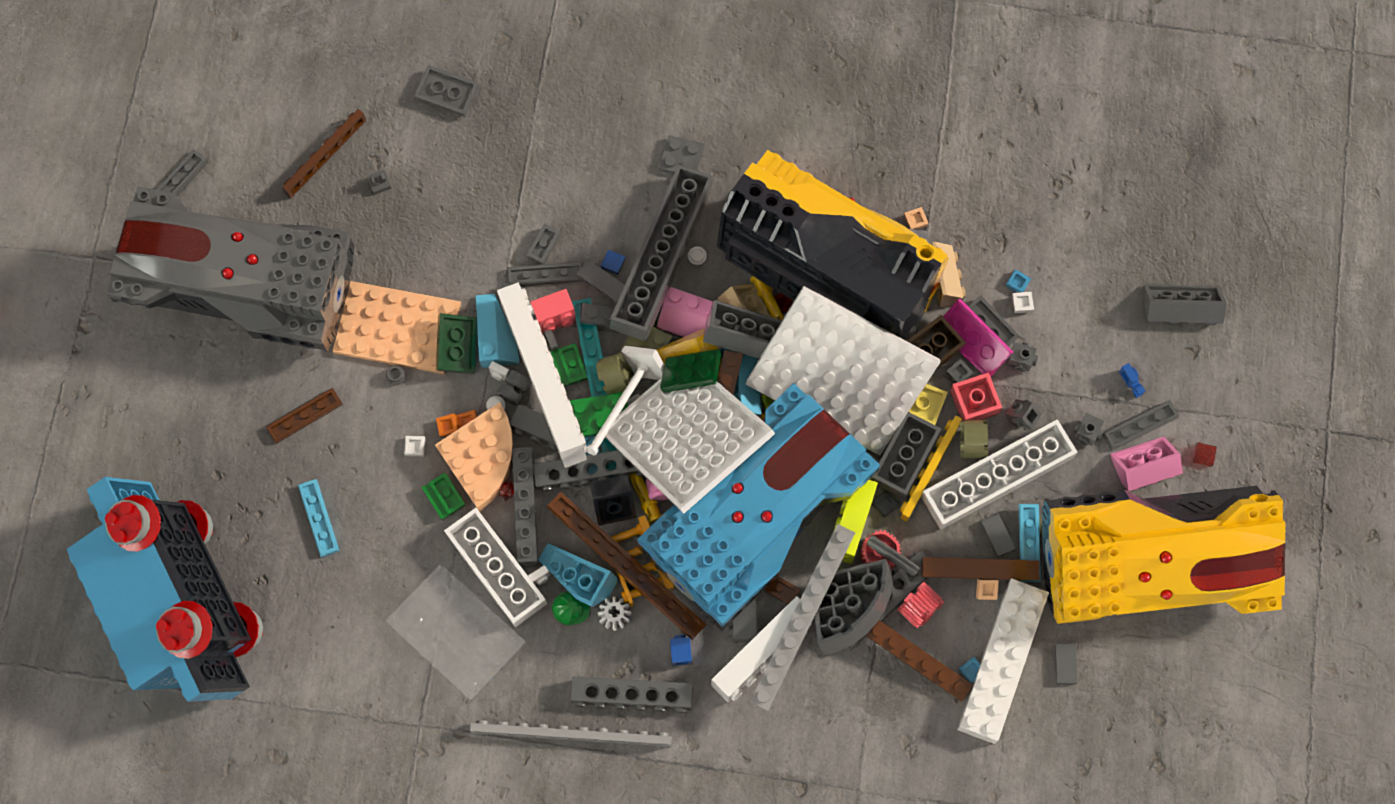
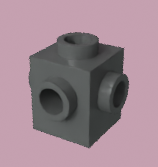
(1023, 357)
(1023, 414)
(1088, 430)

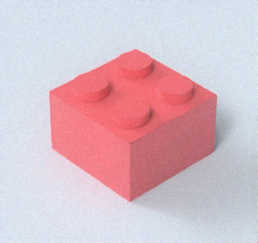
(554, 311)
(976, 398)

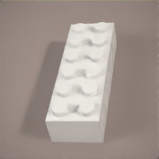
(495, 567)
(753, 657)

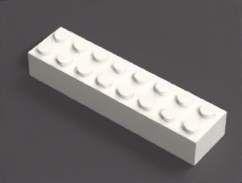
(998, 474)
(1003, 661)

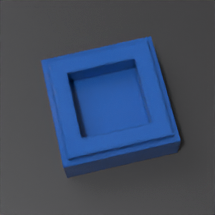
(613, 262)

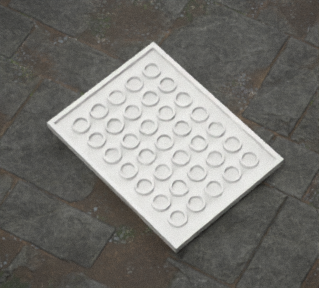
(846, 366)
(687, 439)

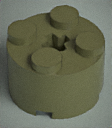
(614, 372)
(975, 439)

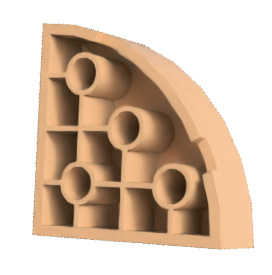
(481, 455)

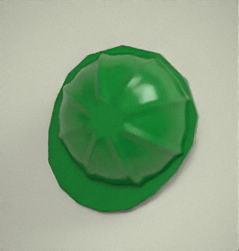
(569, 610)

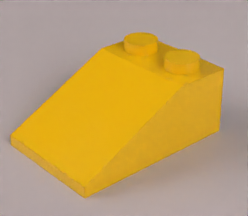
(687, 345)

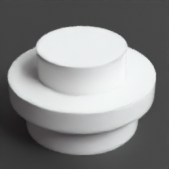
(697, 255)
(495, 400)

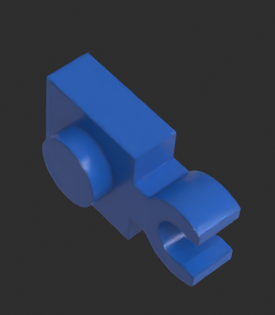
(1131, 378)

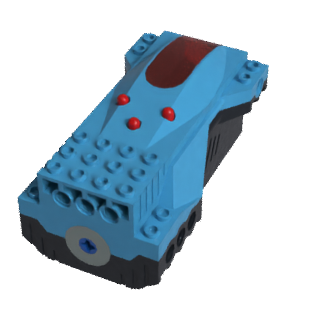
(743, 527)

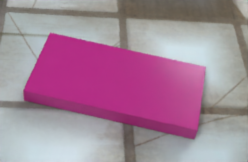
(982, 345)

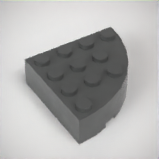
(852, 605)

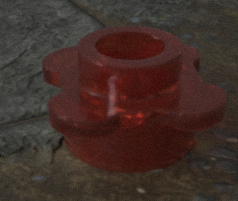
(506, 490)

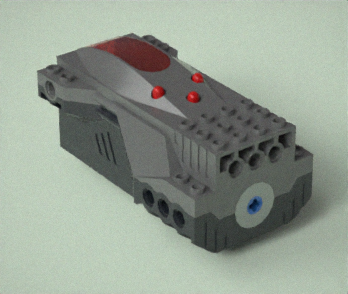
(264, 276)

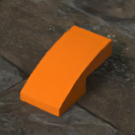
(452, 422)

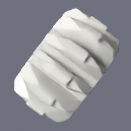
(606, 617)

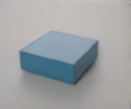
(1018, 282)
(970, 669)

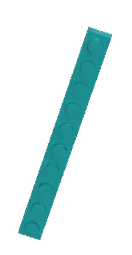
(592, 353)

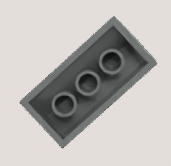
(1184, 304)

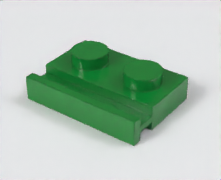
(569, 365)
(443, 496)

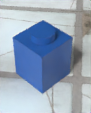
(681, 650)

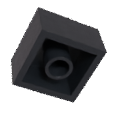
(613, 500)

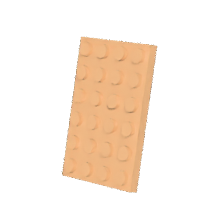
(391, 326)

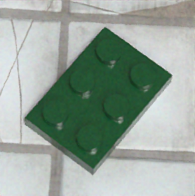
(456, 343)
(690, 371)

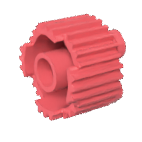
(870, 555)
(921, 605)

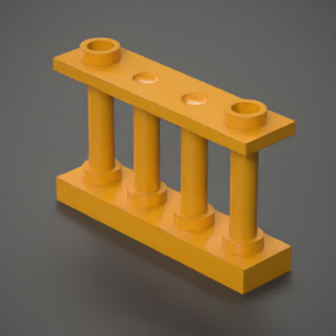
(639, 529)

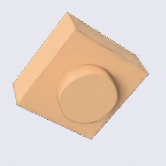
(916, 219)
(987, 589)

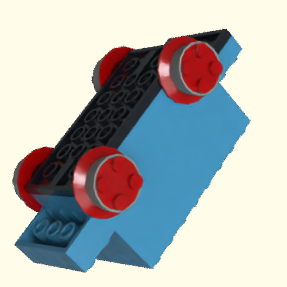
(163, 593)

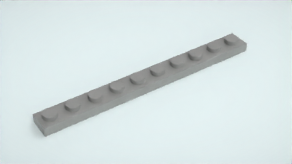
(802, 618)
(563, 733)

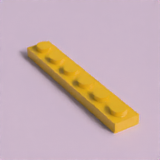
(926, 474)

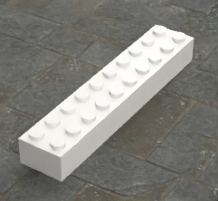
(543, 375)

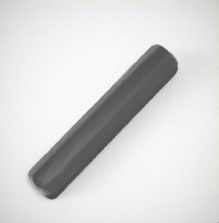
(893, 555)

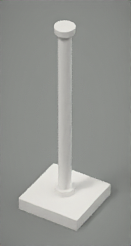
(645, 364)

